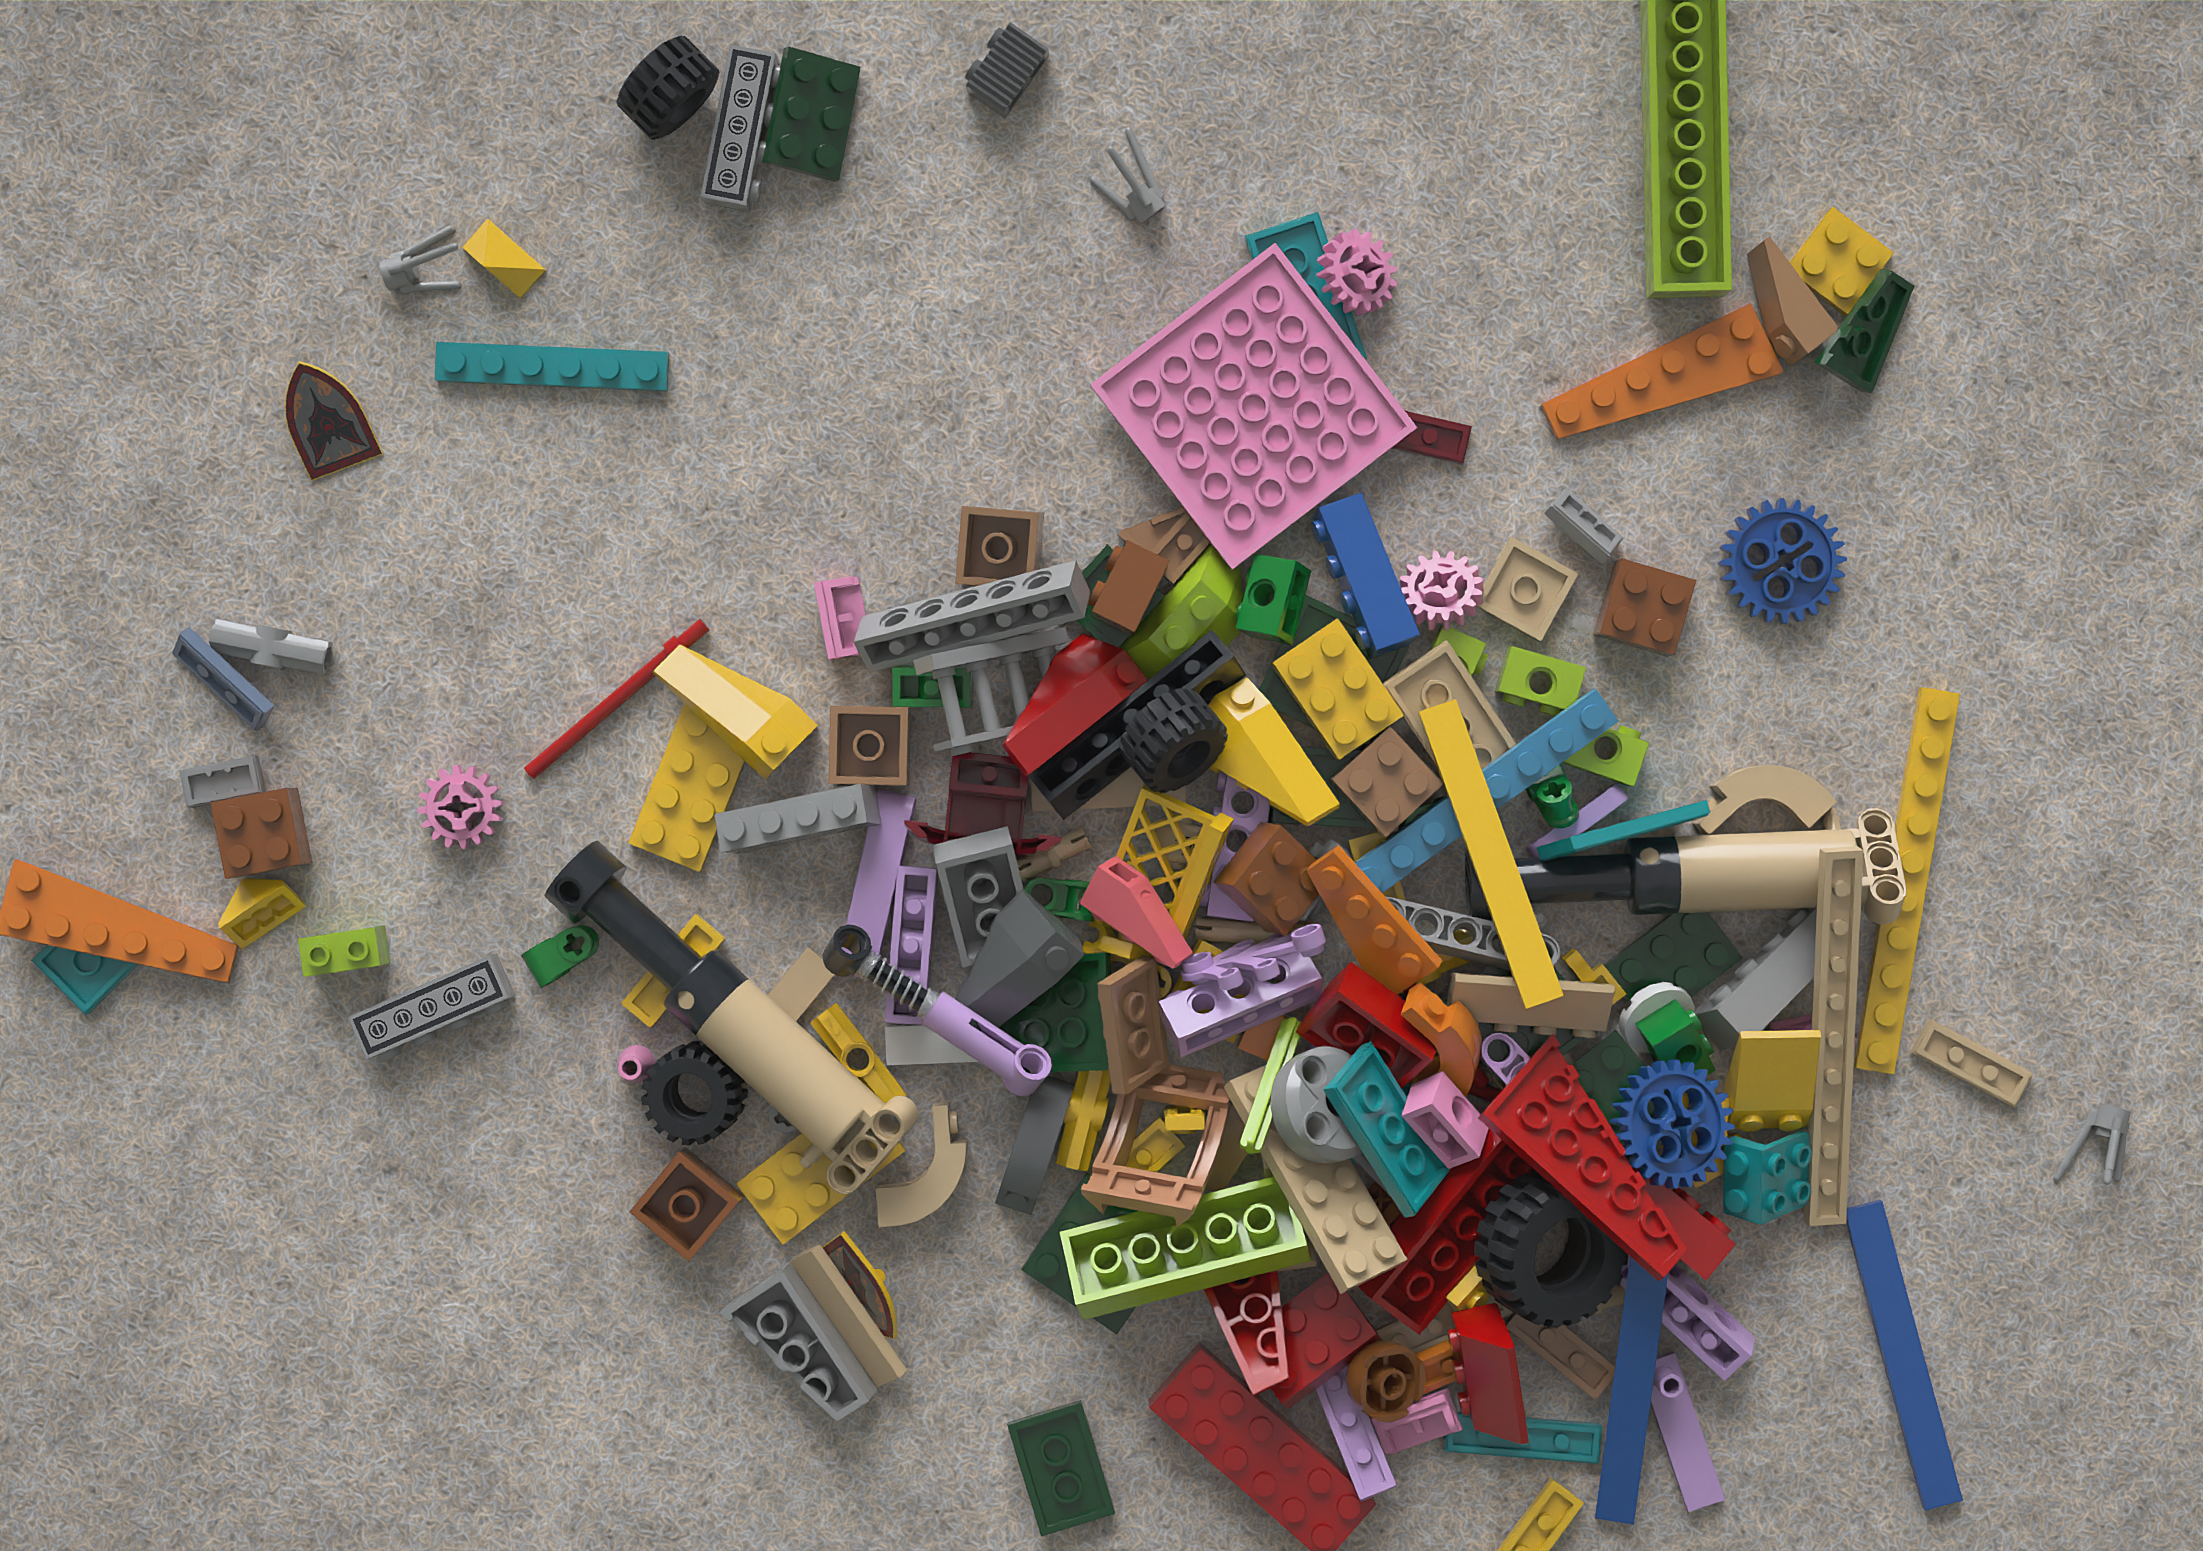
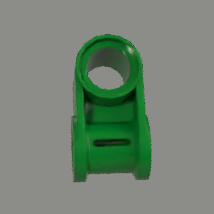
(1554, 798)
(1064, 897)
(556, 956)

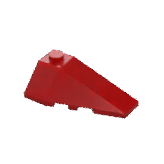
(1075, 692)
(1253, 1327)

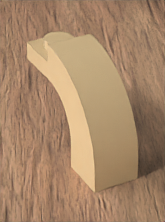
(1789, 788)
(920, 1197)

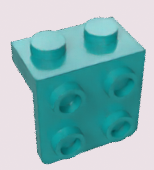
(1766, 1179)

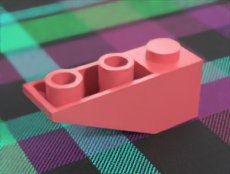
(1133, 907)

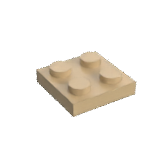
(1526, 589)

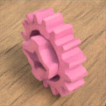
(1357, 272)
(1441, 590)
(460, 790)

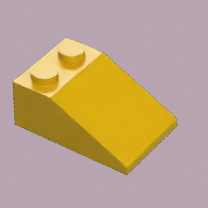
(1773, 1079)

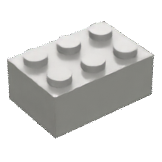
(977, 882)

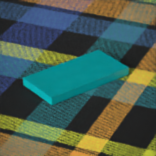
(1302, 244)
(1623, 830)
(1372, 1111)

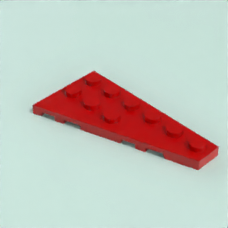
(1574, 1148)

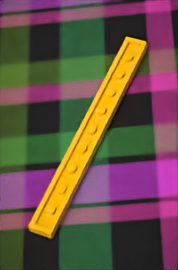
(1915, 835)

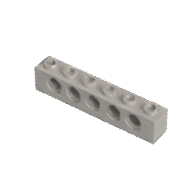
(973, 616)

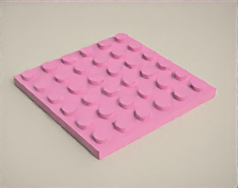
(1253, 406)

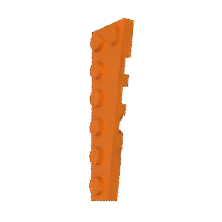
(1696, 365)
(84, 920)

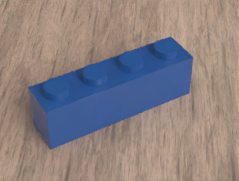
(1364, 576)

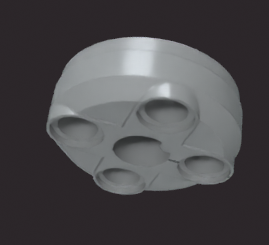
(1305, 1113)

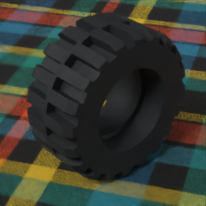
(1509, 1247)

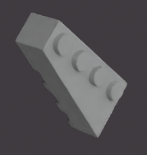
(1763, 983)
(802, 1340)

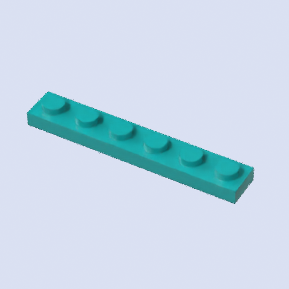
(551, 366)

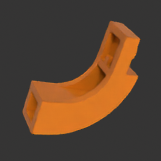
(1450, 1031)

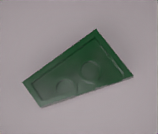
(1867, 333)

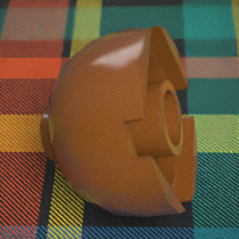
(1385, 1380)

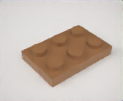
(1133, 1024)

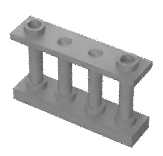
(976, 660)

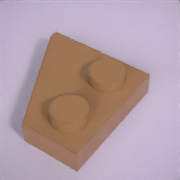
(1171, 537)

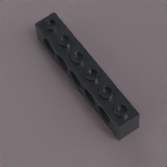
(1095, 757)

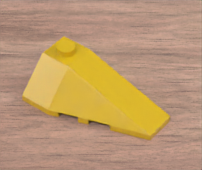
(743, 713)
(1267, 756)

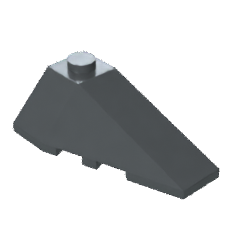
(1019, 960)

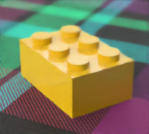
(1337, 689)

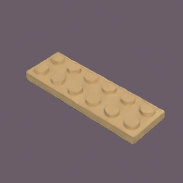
(1327, 1201)

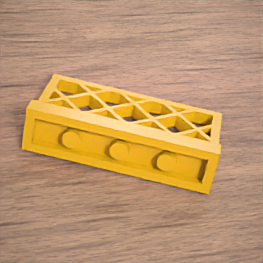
(1200, 860)

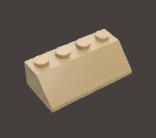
(1497, 1001)

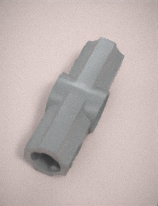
(271, 646)

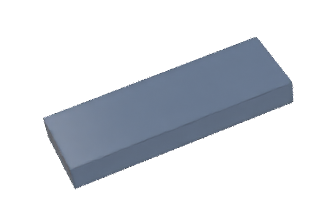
(222, 679)

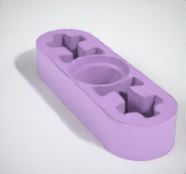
(1588, 815)

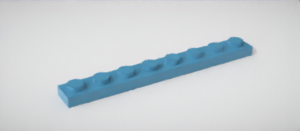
(1505, 779)

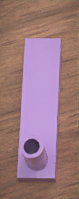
(1683, 1436)
(1356, 1439)

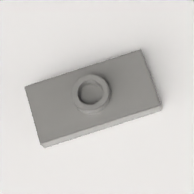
(1583, 525)
(222, 781)

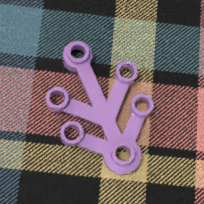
(1251, 956)

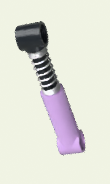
(940, 1013)

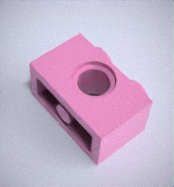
(1445, 1120)

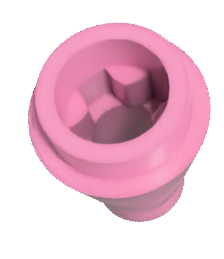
(642, 1057)

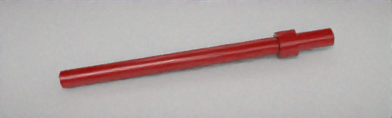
(613, 701)

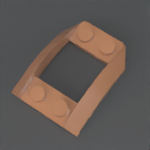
(1148, 1190)

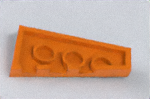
(1370, 924)

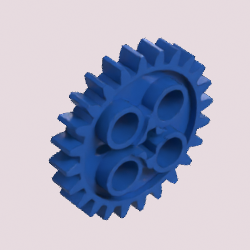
(1799, 590)
(1702, 1115)

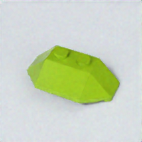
(1198, 603)

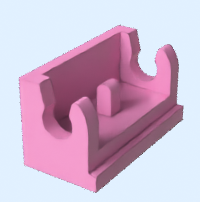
(840, 615)
(1427, 1420)

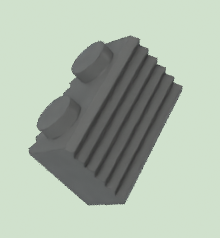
(1006, 69)

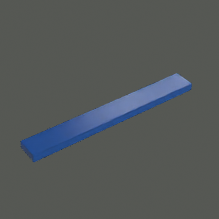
(1902, 1355)
(1631, 1395)

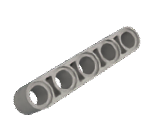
(1448, 922)

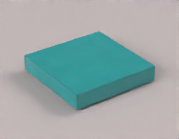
(82, 976)

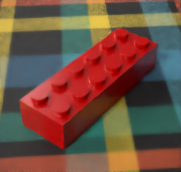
(1443, 1236)
(1260, 1451)

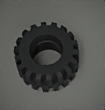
(667, 87)
(1173, 740)
(670, 1110)

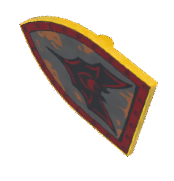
(327, 422)
(864, 1282)

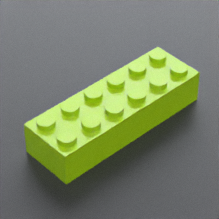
(1150, 1259)

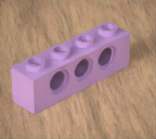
(1215, 900)
(912, 934)
(1231, 1016)
(1703, 1324)

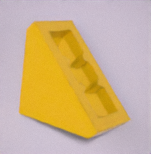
(504, 258)
(257, 909)

